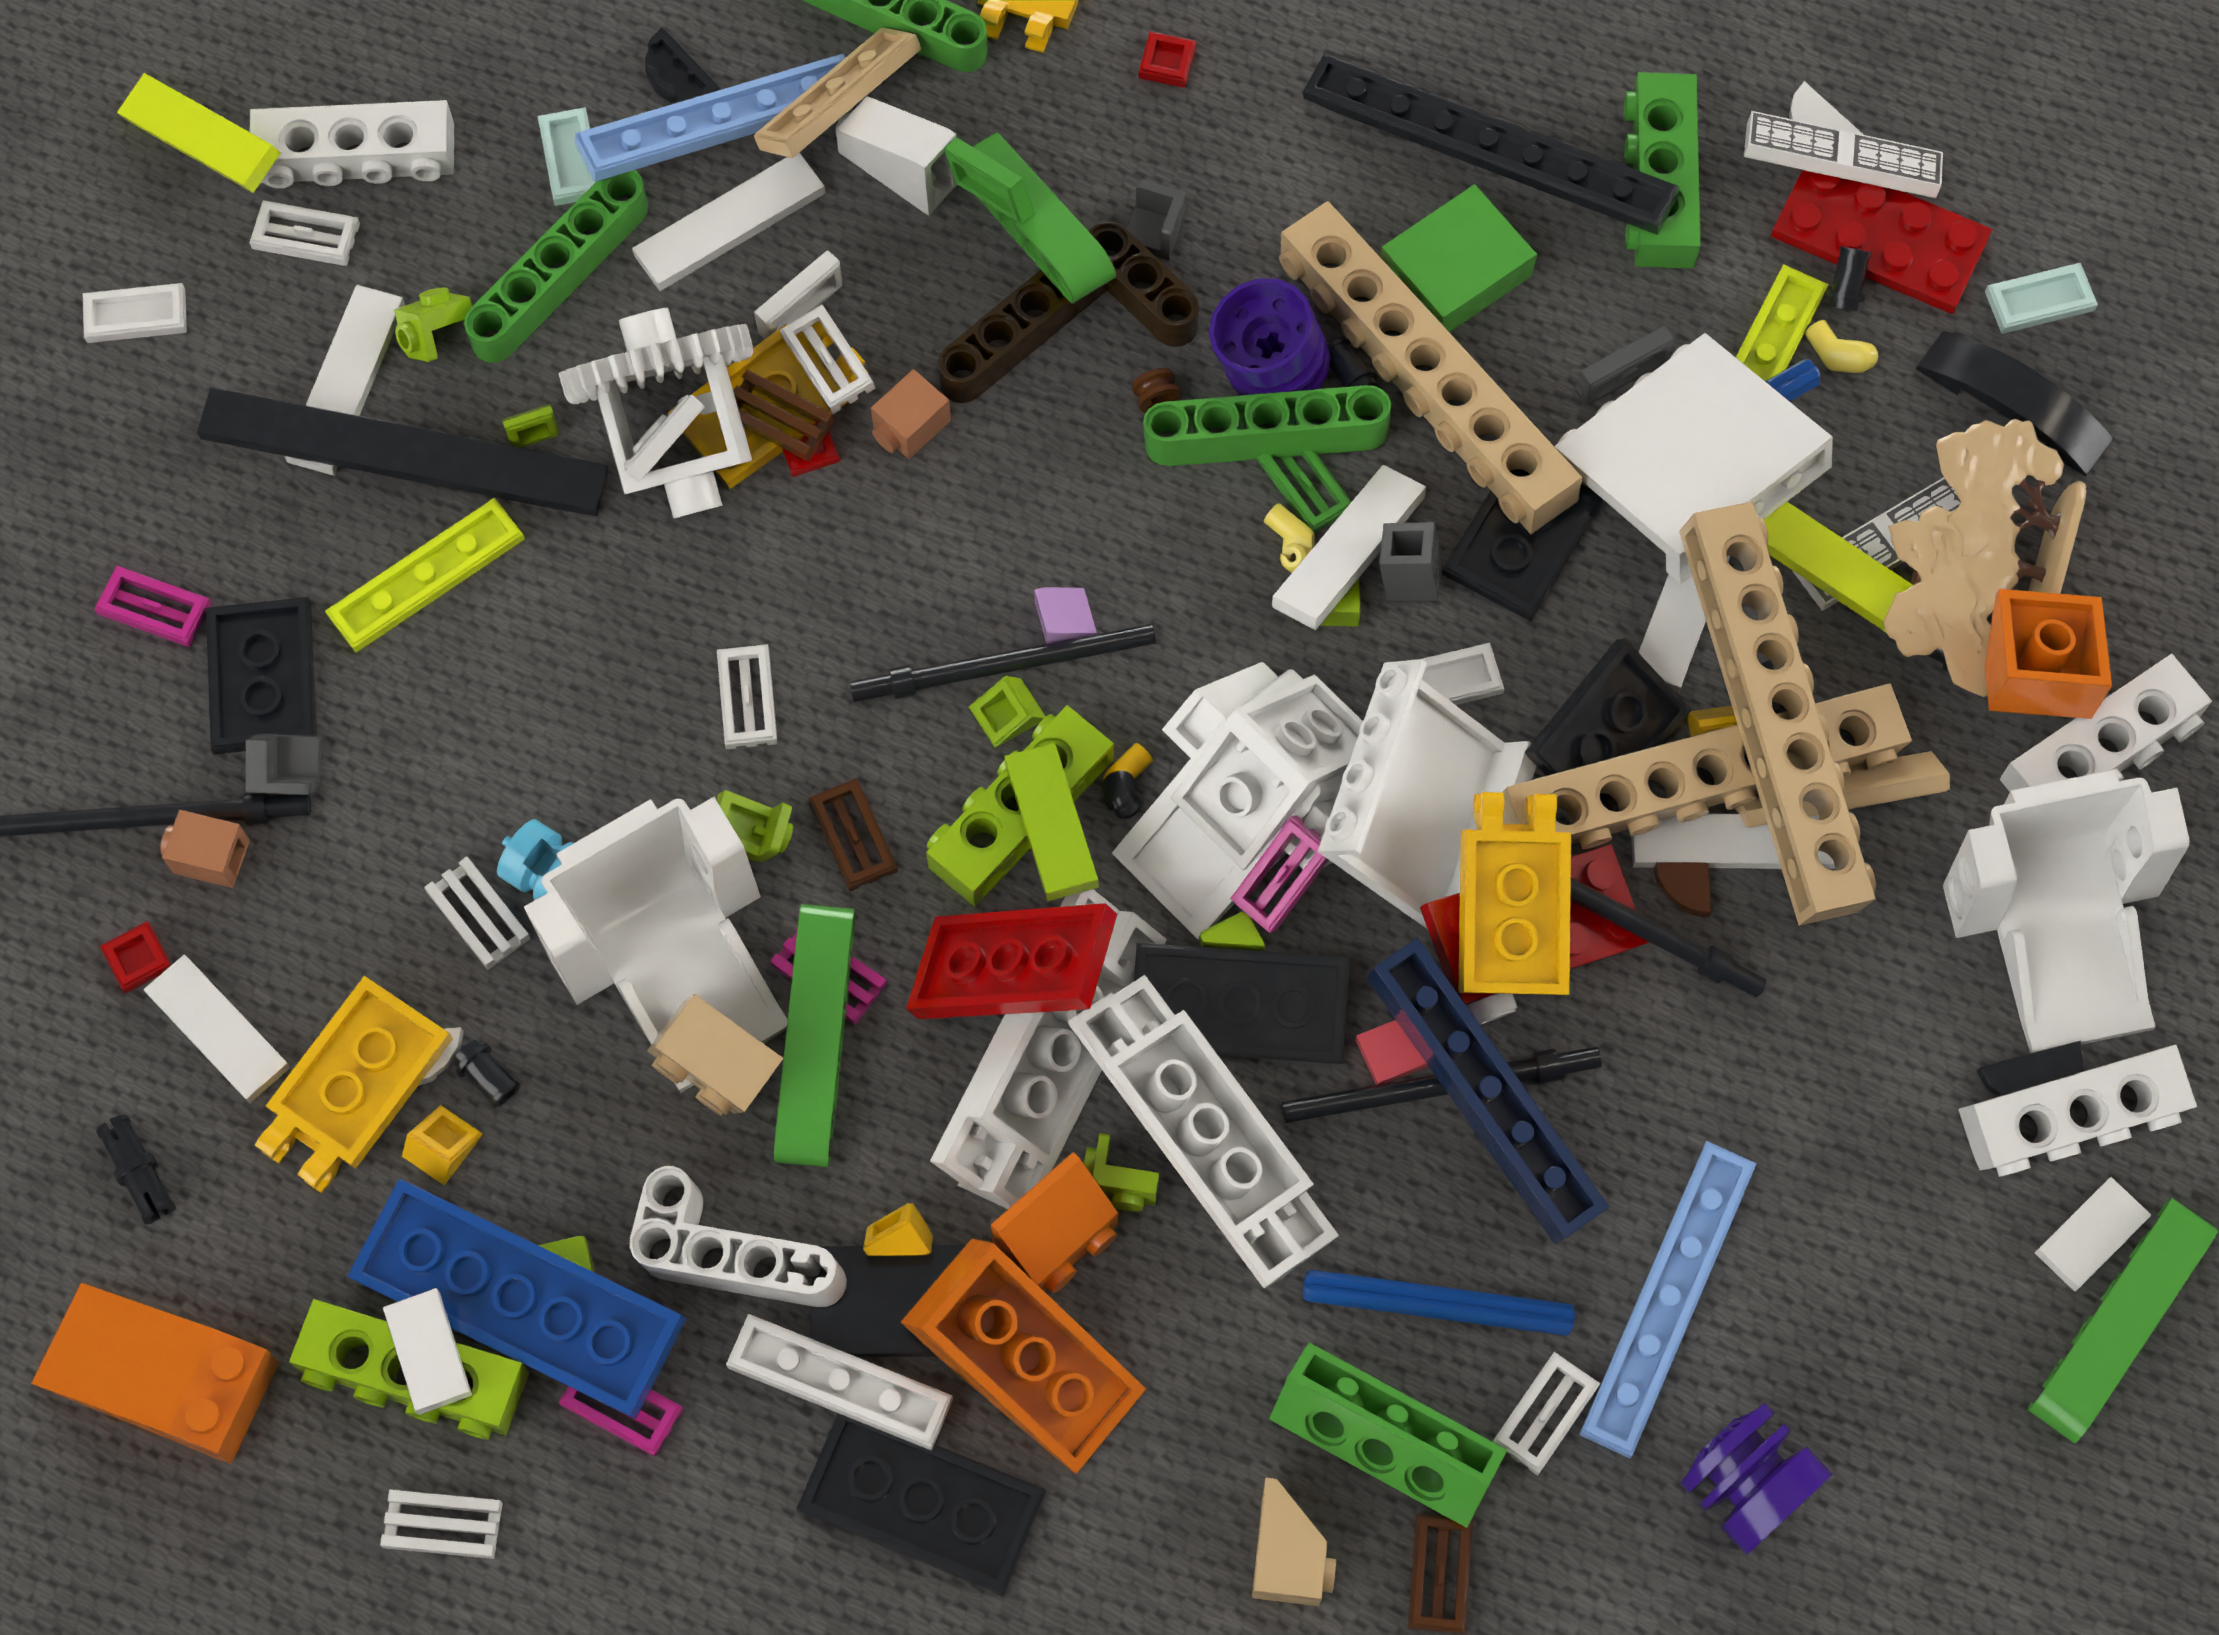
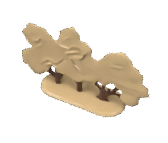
(1972, 550)

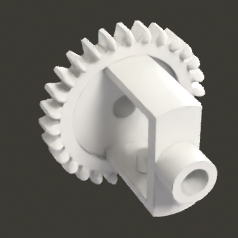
(652, 352)

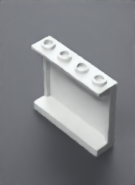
(1693, 442)
(1415, 790)

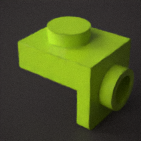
(418, 320)
(759, 827)
(1125, 1186)

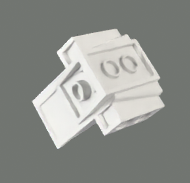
(1257, 757)
(2055, 891)
(649, 913)

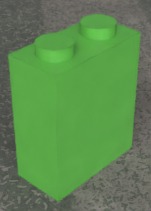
(1460, 258)

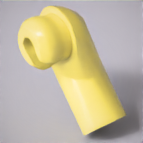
(1841, 354)
(1296, 535)

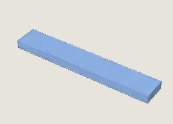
(694, 122)
(1667, 1300)

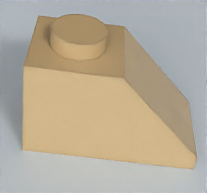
(1290, 1552)

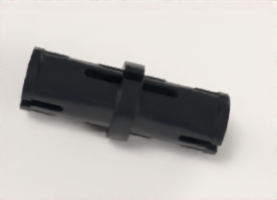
(135, 1169)

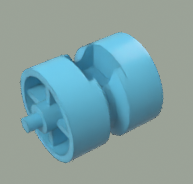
(530, 856)

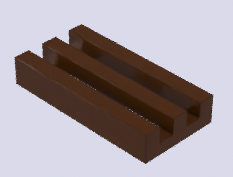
(816, 434)
(869, 872)
(1436, 1622)

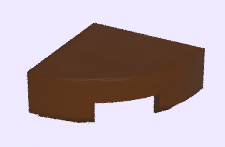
(1685, 885)

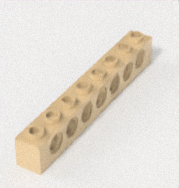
(1328, 238)
(1868, 715)
(1782, 788)

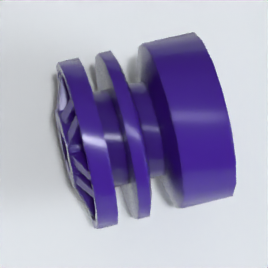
(1269, 339)
(1754, 1477)

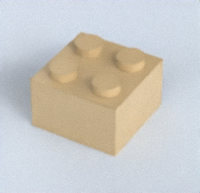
(713, 1056)

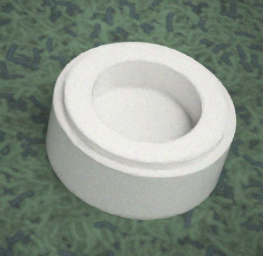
(1493, 1007)

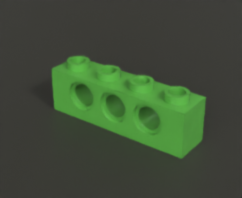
(1671, 103)
(1387, 1434)

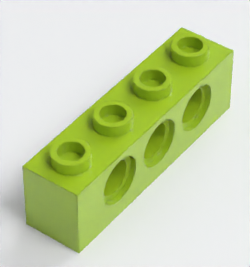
(978, 870)
(333, 1331)

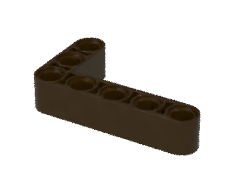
(1027, 333)

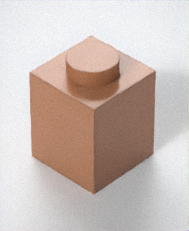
(909, 415)
(204, 848)

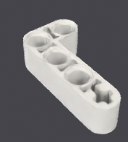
(740, 1250)

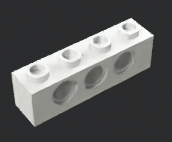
(374, 127)
(2162, 691)
(2154, 1076)

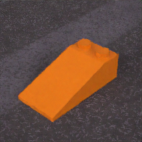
(1023, 1353)
(157, 1371)

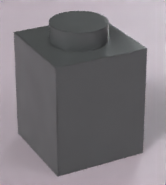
(1410, 561)

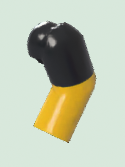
(1119, 781)

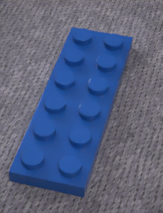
(520, 1298)

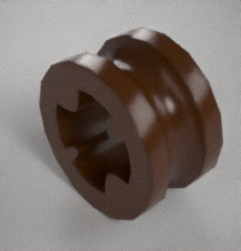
(1155, 387)

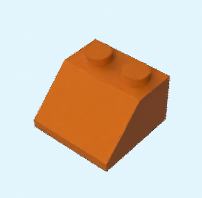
(2047, 654)
(1057, 1225)

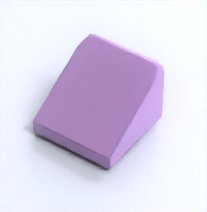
(1064, 613)

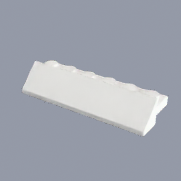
(1032, 1084)
(1206, 1128)

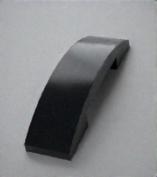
(2017, 394)

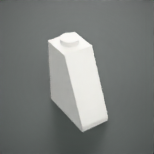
(898, 151)

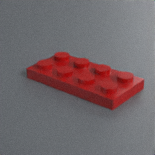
(1911, 241)
(1590, 935)
(1012, 962)

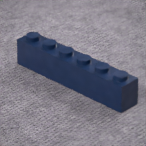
(1486, 1091)

